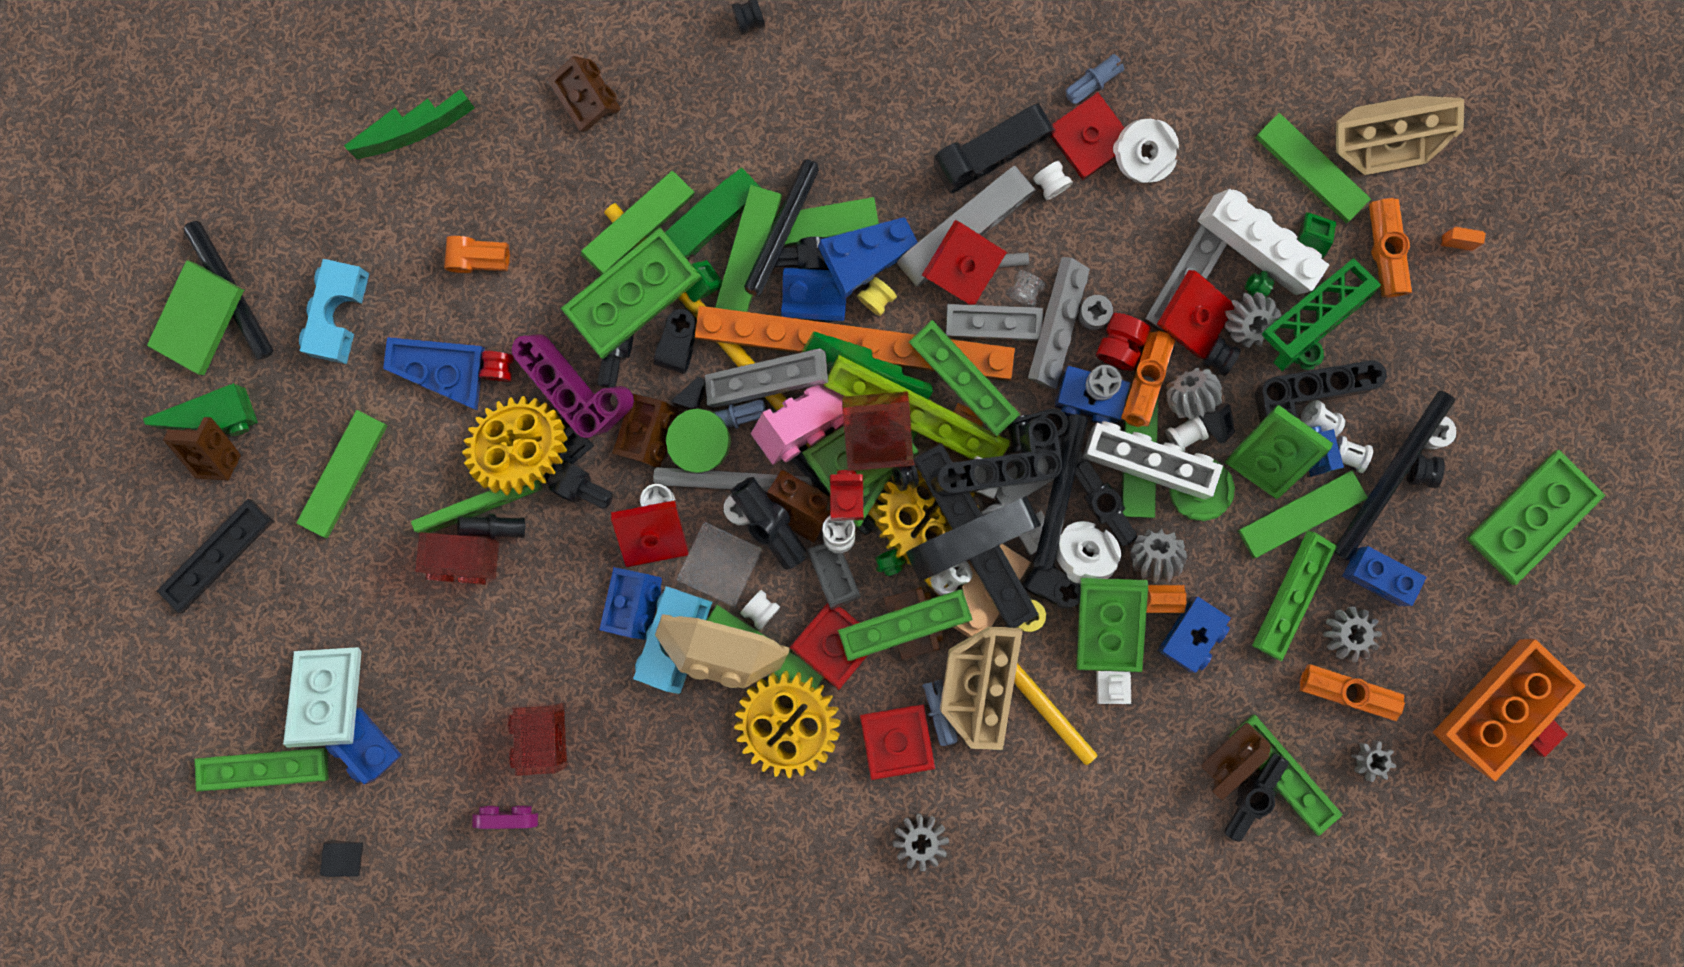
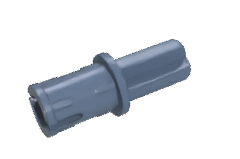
(1094, 79)
(742, 413)
(945, 731)

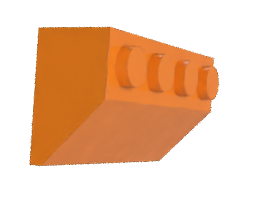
(1508, 708)

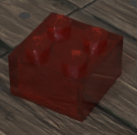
(877, 431)
(454, 555)
(538, 739)

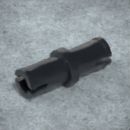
(491, 526)

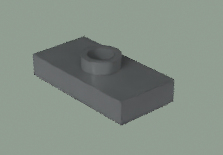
(833, 576)

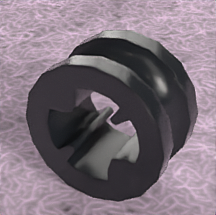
(905, 477)

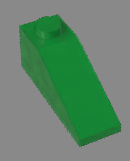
(226, 406)

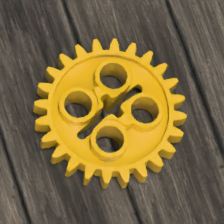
(515, 445)
(915, 506)
(808, 743)

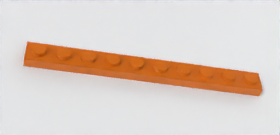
(792, 335)

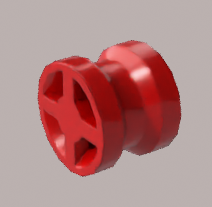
(496, 366)

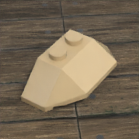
(1398, 132)
(719, 651)
(981, 686)

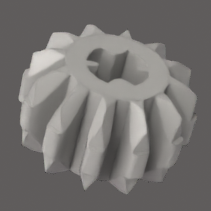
(1251, 318)
(1194, 393)
(1158, 555)
(1342, 629)
(911, 835)

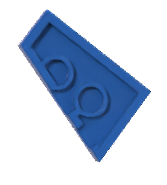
(863, 253)
(438, 367)

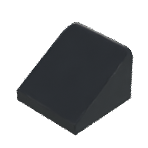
(691, 396)
(1220, 422)
(575, 445)
(341, 858)

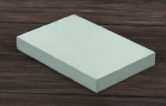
(322, 697)

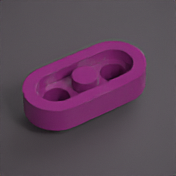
(491, 818)

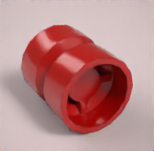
(1122, 344)

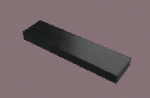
(215, 556)

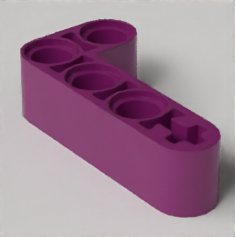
(537, 355)

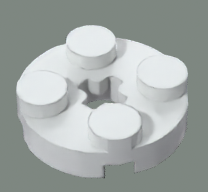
(1147, 132)
(1076, 563)

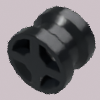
(748, 16)
(1222, 356)
(1427, 471)

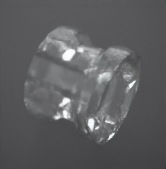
(1026, 289)

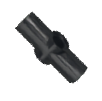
(769, 523)

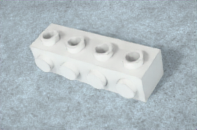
(1263, 241)
(1152, 461)

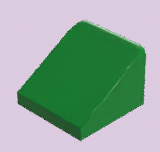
(1317, 233)
(707, 285)

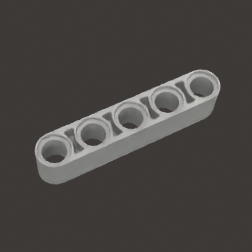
(978, 214)

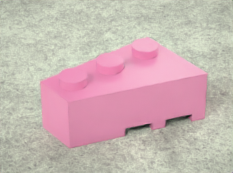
(798, 423)

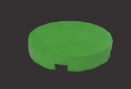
(698, 440)
(1211, 508)

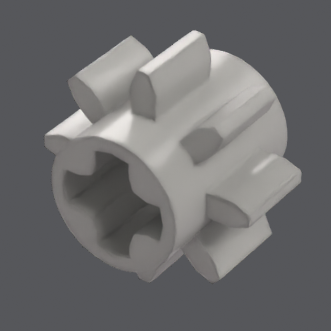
(1364, 758)

